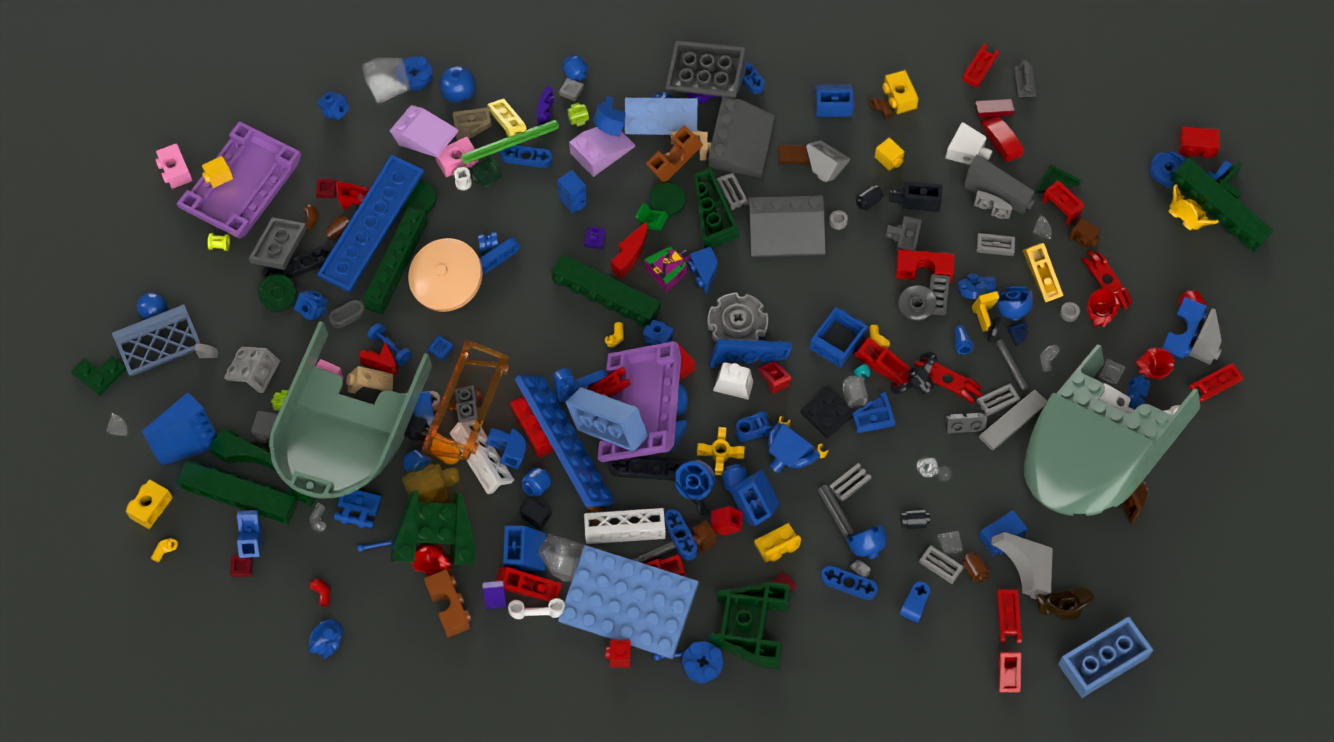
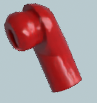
(323, 589)

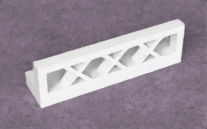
(479, 462)
(624, 530)

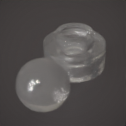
(943, 473)

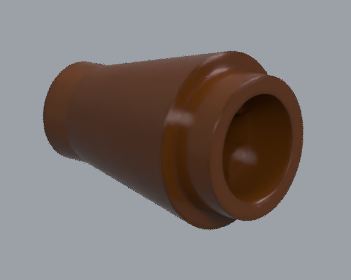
(337, 226)

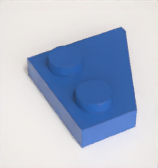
(874, 415)

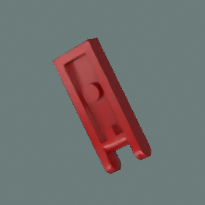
(979, 66)
(1217, 382)
(611, 384)
(1009, 614)

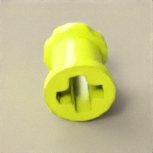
(219, 242)

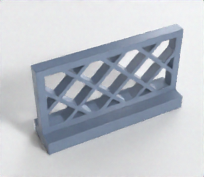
(152, 325)

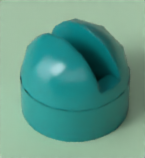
(862, 370)

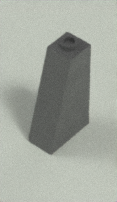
(992, 180)

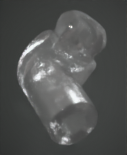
(1047, 355)
(315, 518)

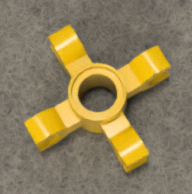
(710, 450)

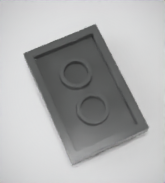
(278, 243)

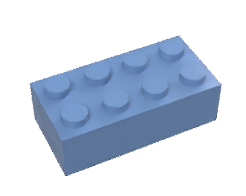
(607, 419)
(1105, 657)

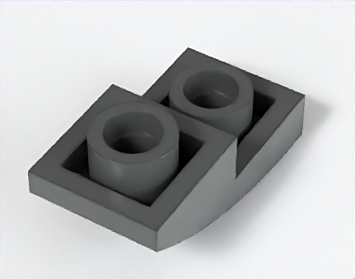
(466, 404)

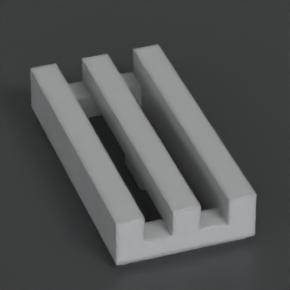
(737, 203)
(995, 247)
(1015, 399)
(861, 472)
(937, 570)

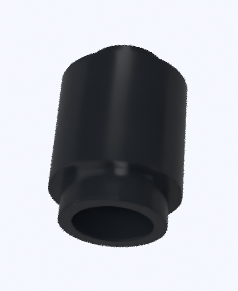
(869, 197)
(915, 518)

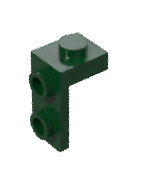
(1231, 173)

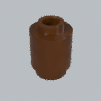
(976, 567)

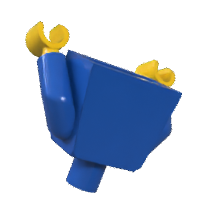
(791, 448)

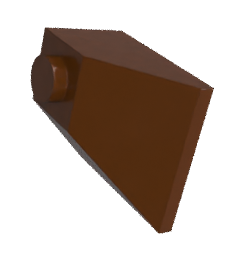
(1135, 503)

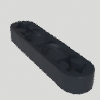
(299, 268)
(646, 472)

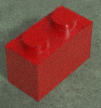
(1198, 142)

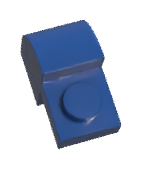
(609, 119)
(511, 444)
(250, 534)

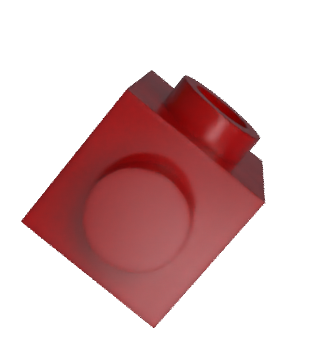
(726, 520)
(619, 653)

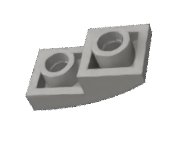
(988, 201)

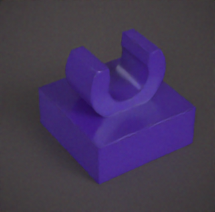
(594, 238)

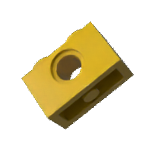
(902, 101)
(148, 514)

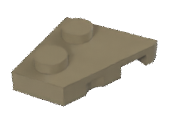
(471, 122)

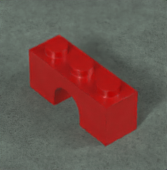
(909, 261)
(532, 428)

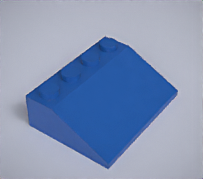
(180, 432)

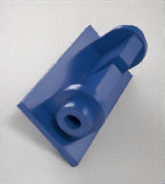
(1137, 387)

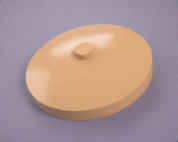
(445, 275)

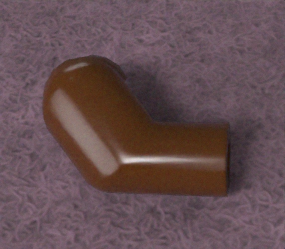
(881, 105)

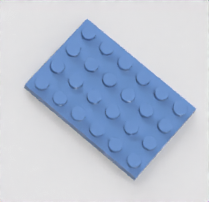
(629, 601)

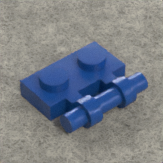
(359, 502)

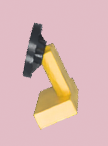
(980, 307)

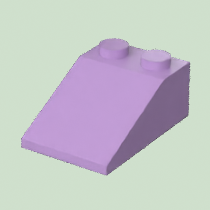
(422, 131)
(598, 150)

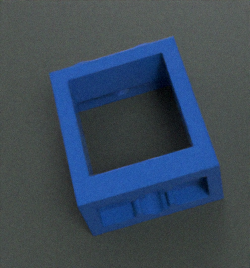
(830, 352)

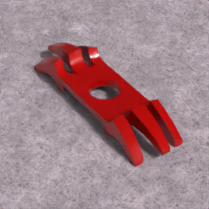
(1104, 269)
(958, 384)

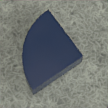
(1018, 333)

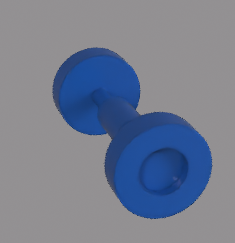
(377, 331)

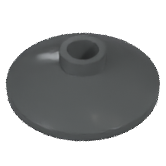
(917, 295)

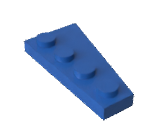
(748, 351)

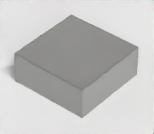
(571, 89)

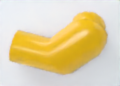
(617, 337)
(877, 338)
(164, 547)

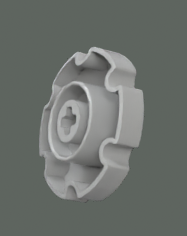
(737, 318)

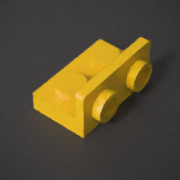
(777, 543)

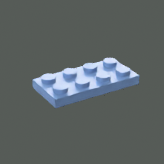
(659, 115)

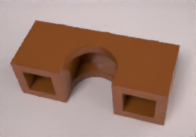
(684, 147)
(442, 588)

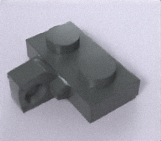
(905, 234)

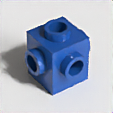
(333, 105)
(311, 305)
(657, 333)

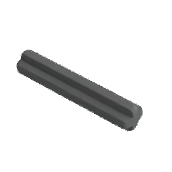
(836, 511)

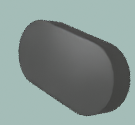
(346, 314)

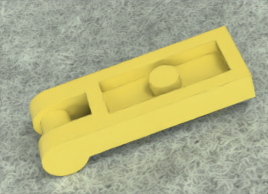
(507, 117)

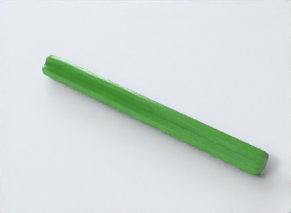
(509, 141)

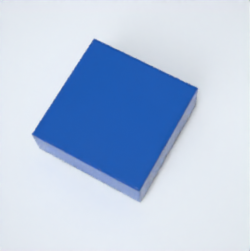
(440, 348)

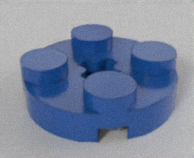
(423, 77)
(1163, 160)
(974, 286)
(707, 672)

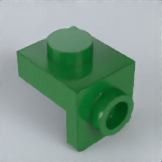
(654, 218)

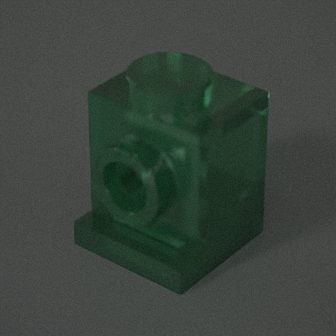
(486, 172)

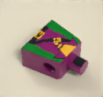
(667, 267)

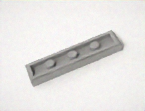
(1013, 420)

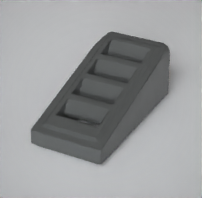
(940, 283)

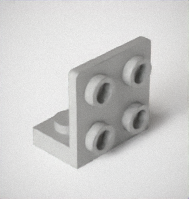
(253, 366)

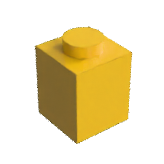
(889, 154)
(216, 172)

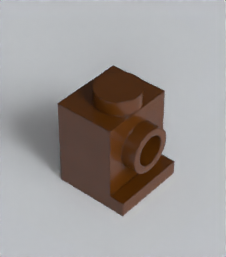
(1085, 234)
(704, 536)

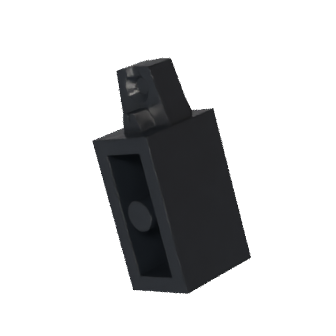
(918, 196)

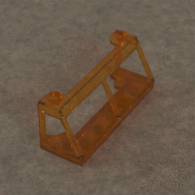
(471, 446)

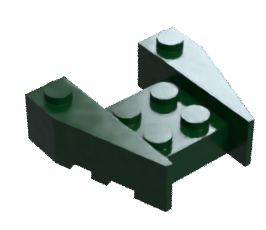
(437, 525)
(745, 622)

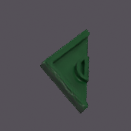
(1053, 175)

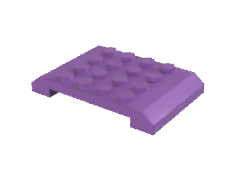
(258, 172)
(653, 390)

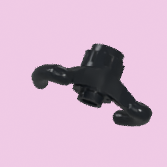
(918, 377)

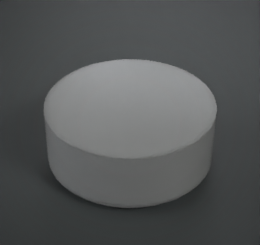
(838, 219)
(1069, 311)

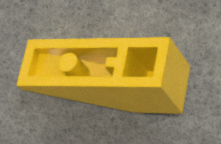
(1043, 272)

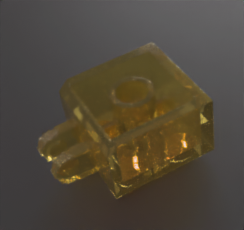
(431, 483)

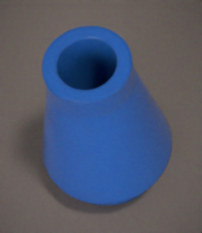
(963, 342)

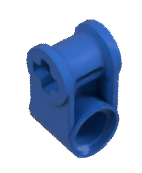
(756, 425)
(914, 604)

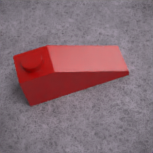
(528, 584)

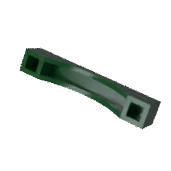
(232, 449)

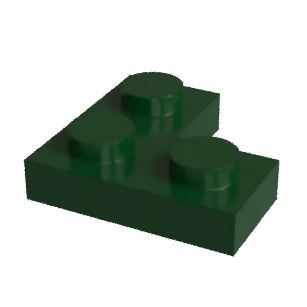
(99, 378)

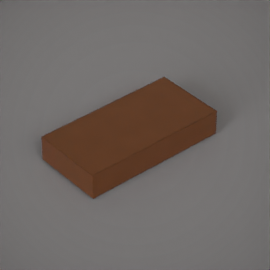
(793, 154)

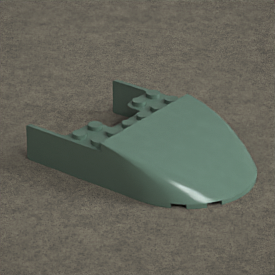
(334, 442)
(1091, 453)

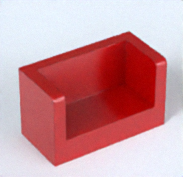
(1064, 200)

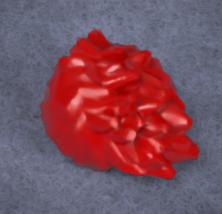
(1102, 306)
(1156, 363)
(430, 559)

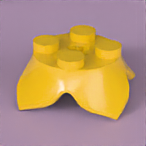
(1188, 211)

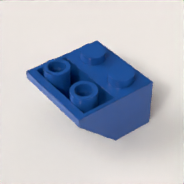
(834, 100)
(755, 498)
(522, 549)

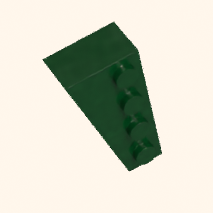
(715, 216)

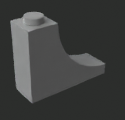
(1031, 561)

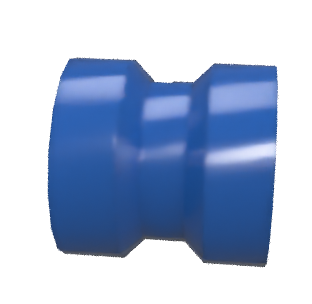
(487, 242)

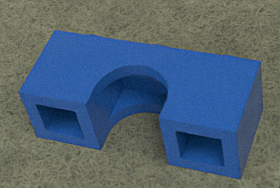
(1192, 313)

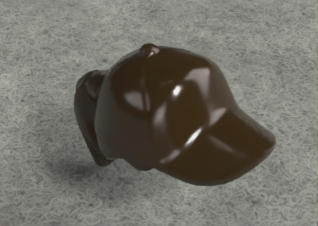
(1065, 604)

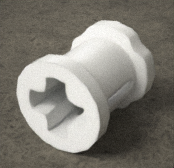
(462, 178)

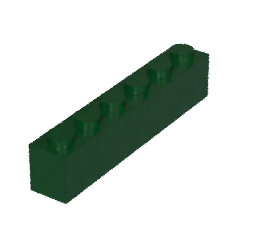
(1221, 205)
(395, 260)
(605, 290)
(237, 492)

